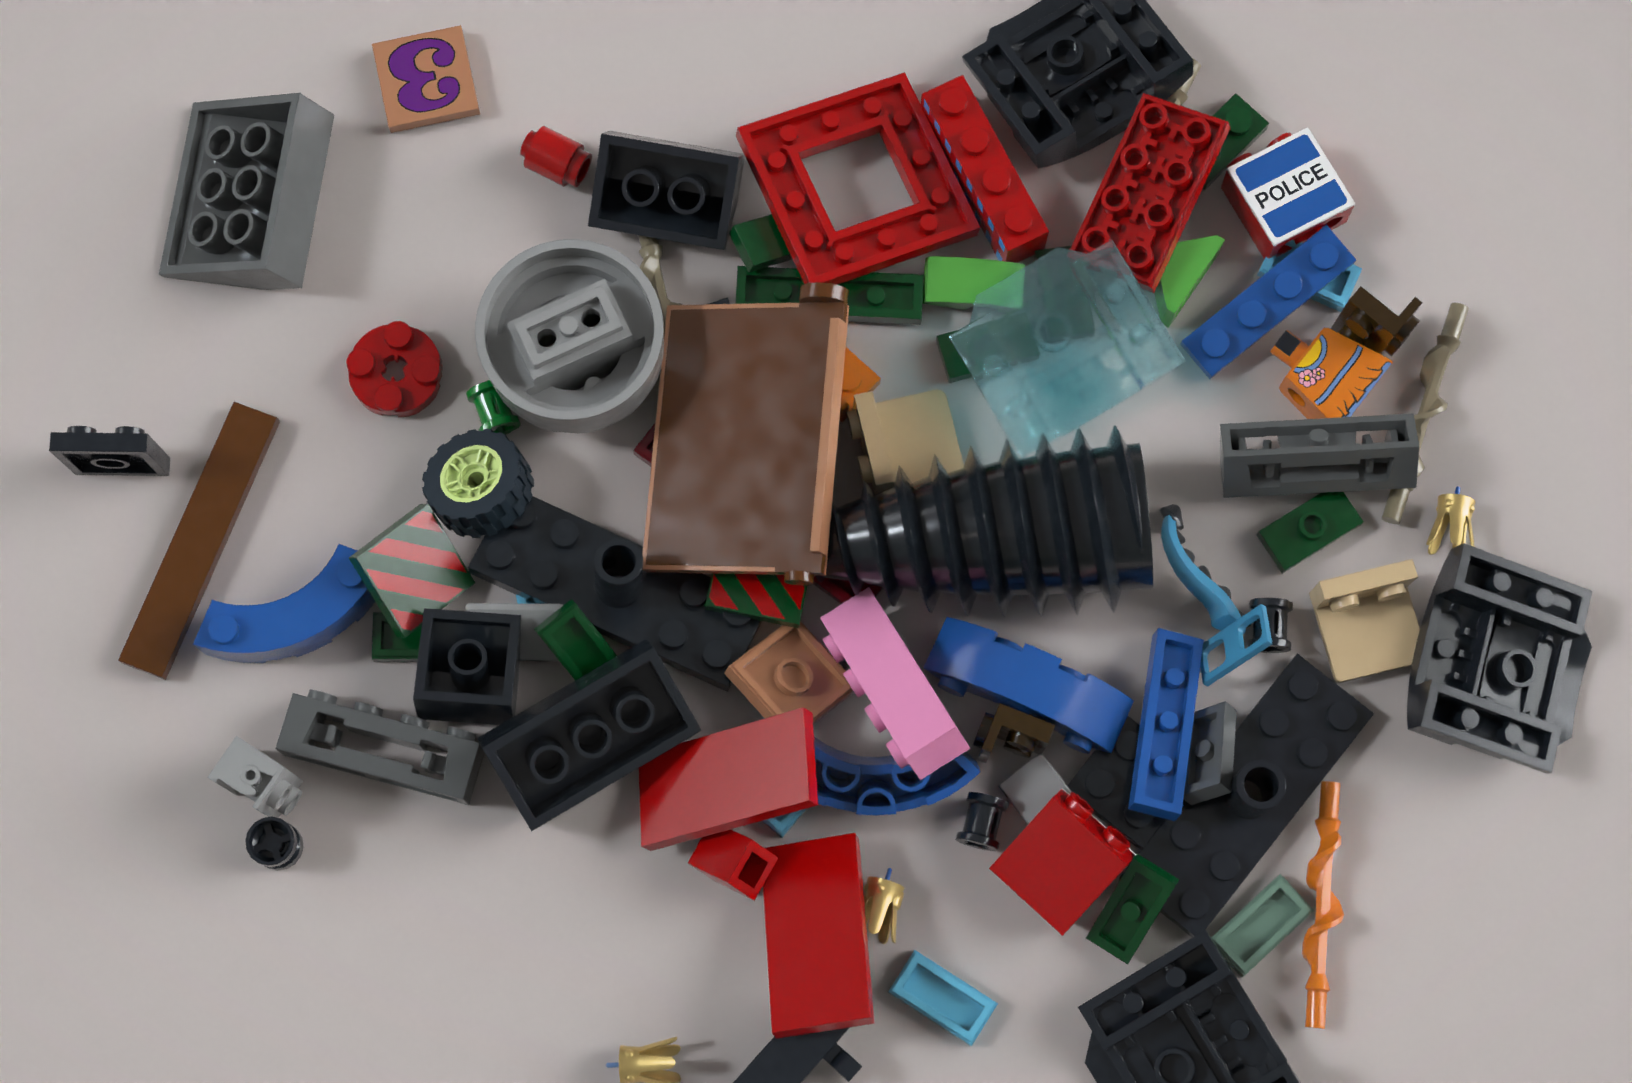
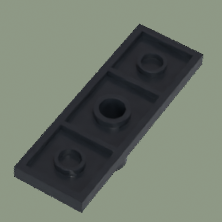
(561, 557)
(1287, 752)

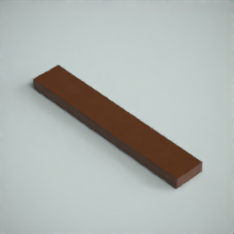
(199, 541)

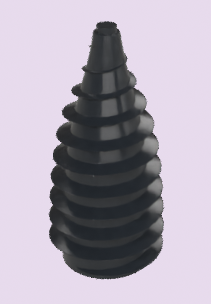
(1004, 528)

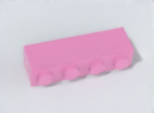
(894, 684)

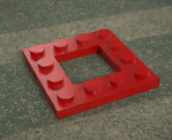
(884, 107)

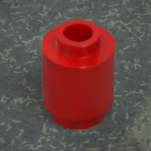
(555, 157)

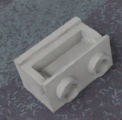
(258, 778)

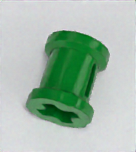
(491, 409)

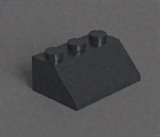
(665, 189)

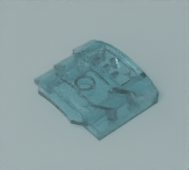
(1063, 344)

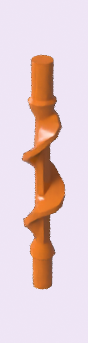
(1328, 907)

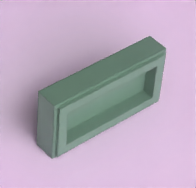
(1261, 925)

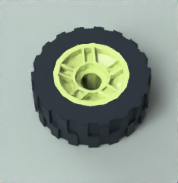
(478, 483)

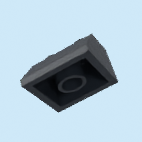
(467, 667)

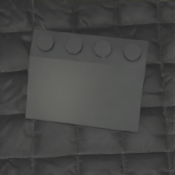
(248, 192)

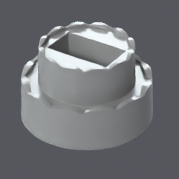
(589, 372)

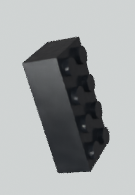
(589, 734)

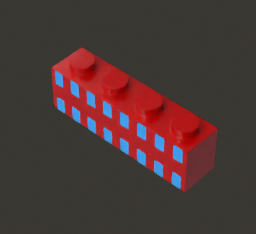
(984, 172)

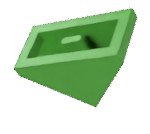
(1183, 274)

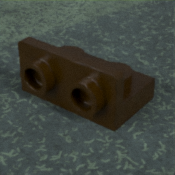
(1019, 731)

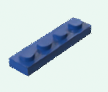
(1268, 302)
(1166, 725)

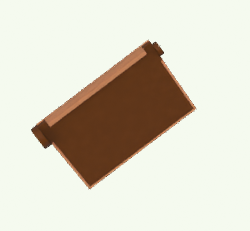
(747, 437)

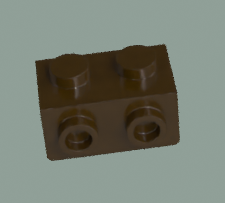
(1374, 324)

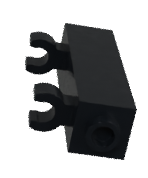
(796, 1056)

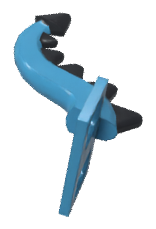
(1215, 599)

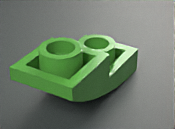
(957, 280)

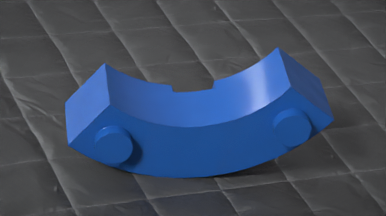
(291, 624)
(1030, 681)
(880, 785)

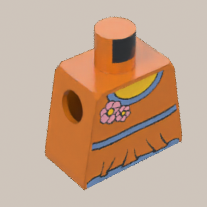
(1329, 374)

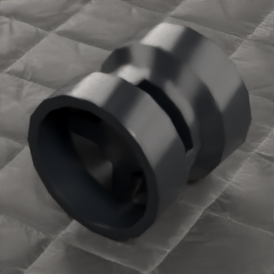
(267, 838)

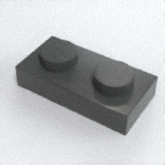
(1211, 753)

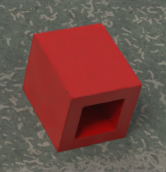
(734, 862)

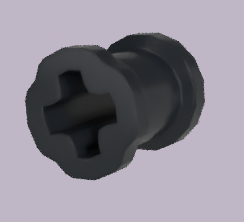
(1277, 614)
(982, 821)

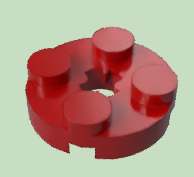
(388, 344)

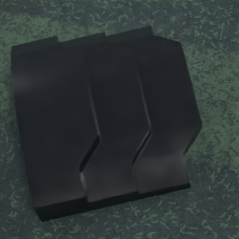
(1076, 71)
(1499, 659)
(1182, 1024)

